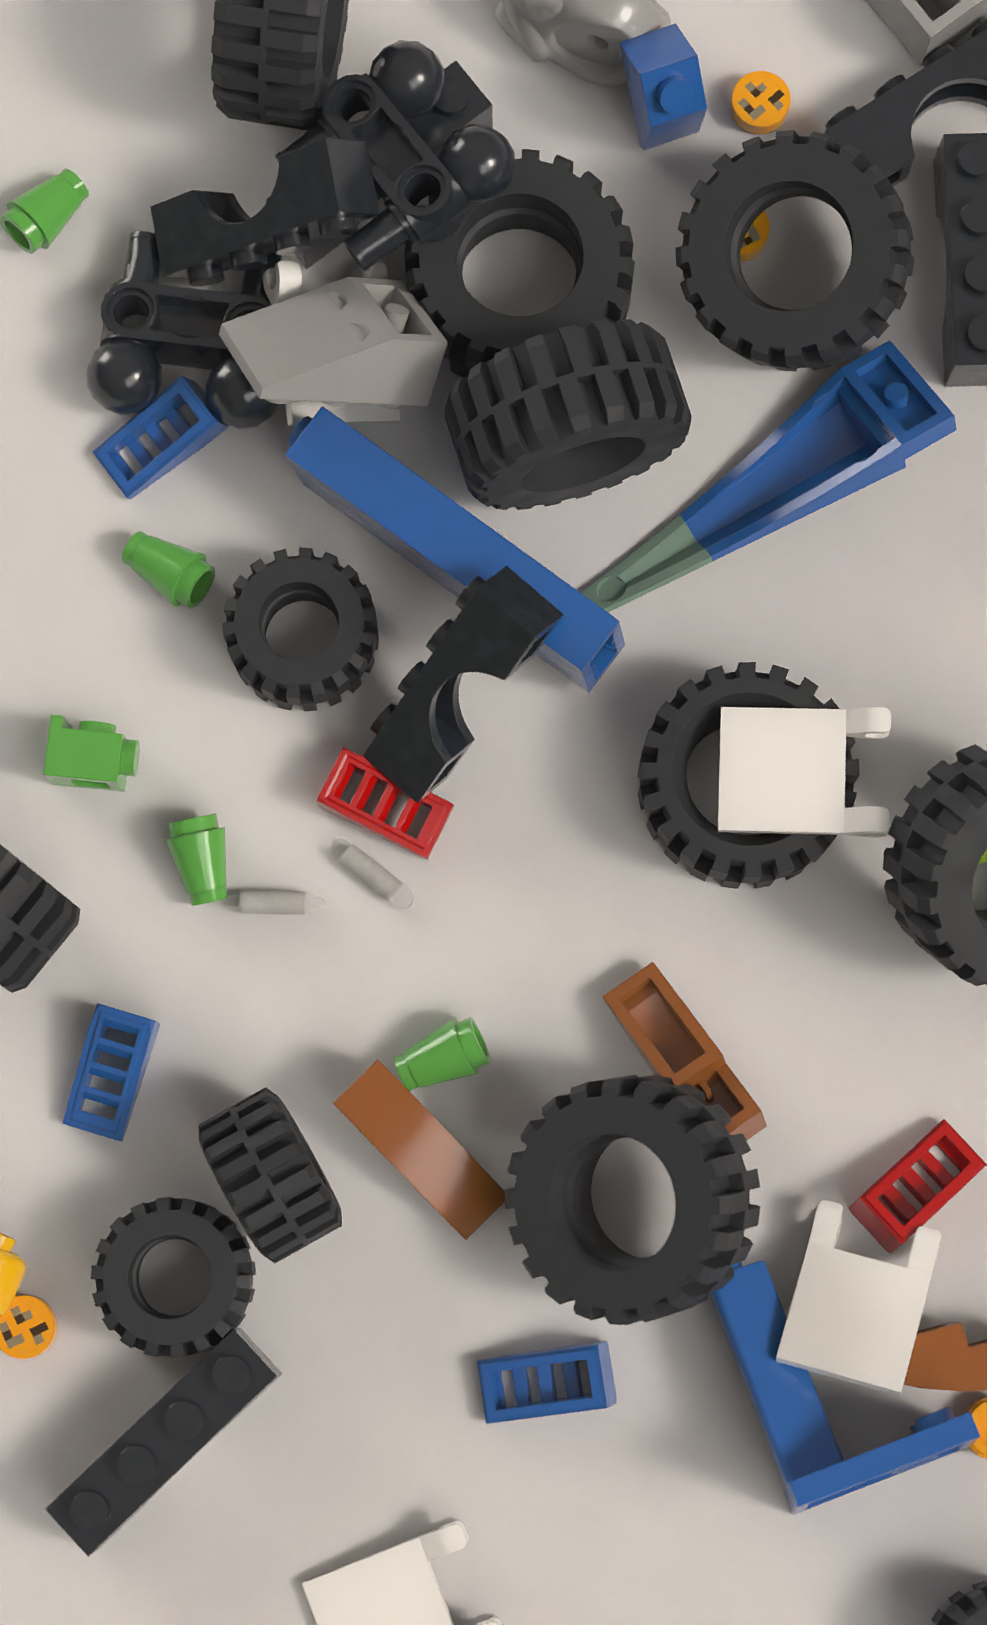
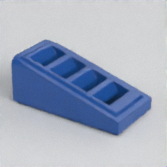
(164, 406)
(95, 1042)
(600, 1376)

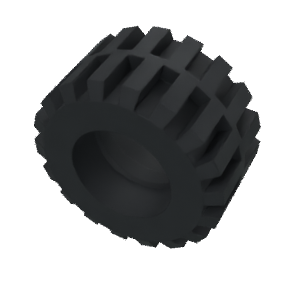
(292, 581)
(269, 1175)
(119, 1268)

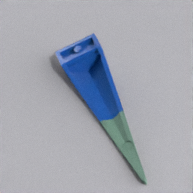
(833, 445)

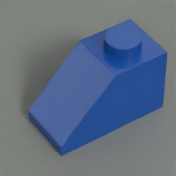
(664, 85)

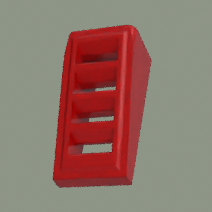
(336, 783)
(881, 1221)

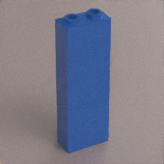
(444, 537)

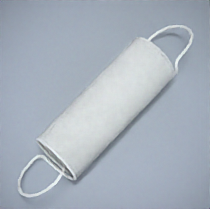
(371, 872)
(273, 902)

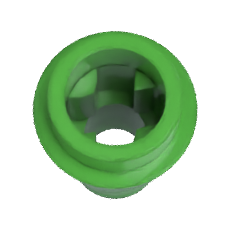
(43, 211)
(170, 569)
(200, 857)
(444, 1055)

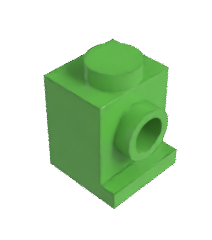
(89, 755)

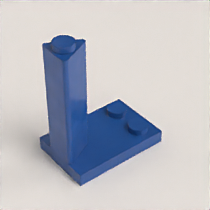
(793, 1413)

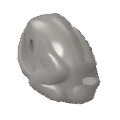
(580, 33)

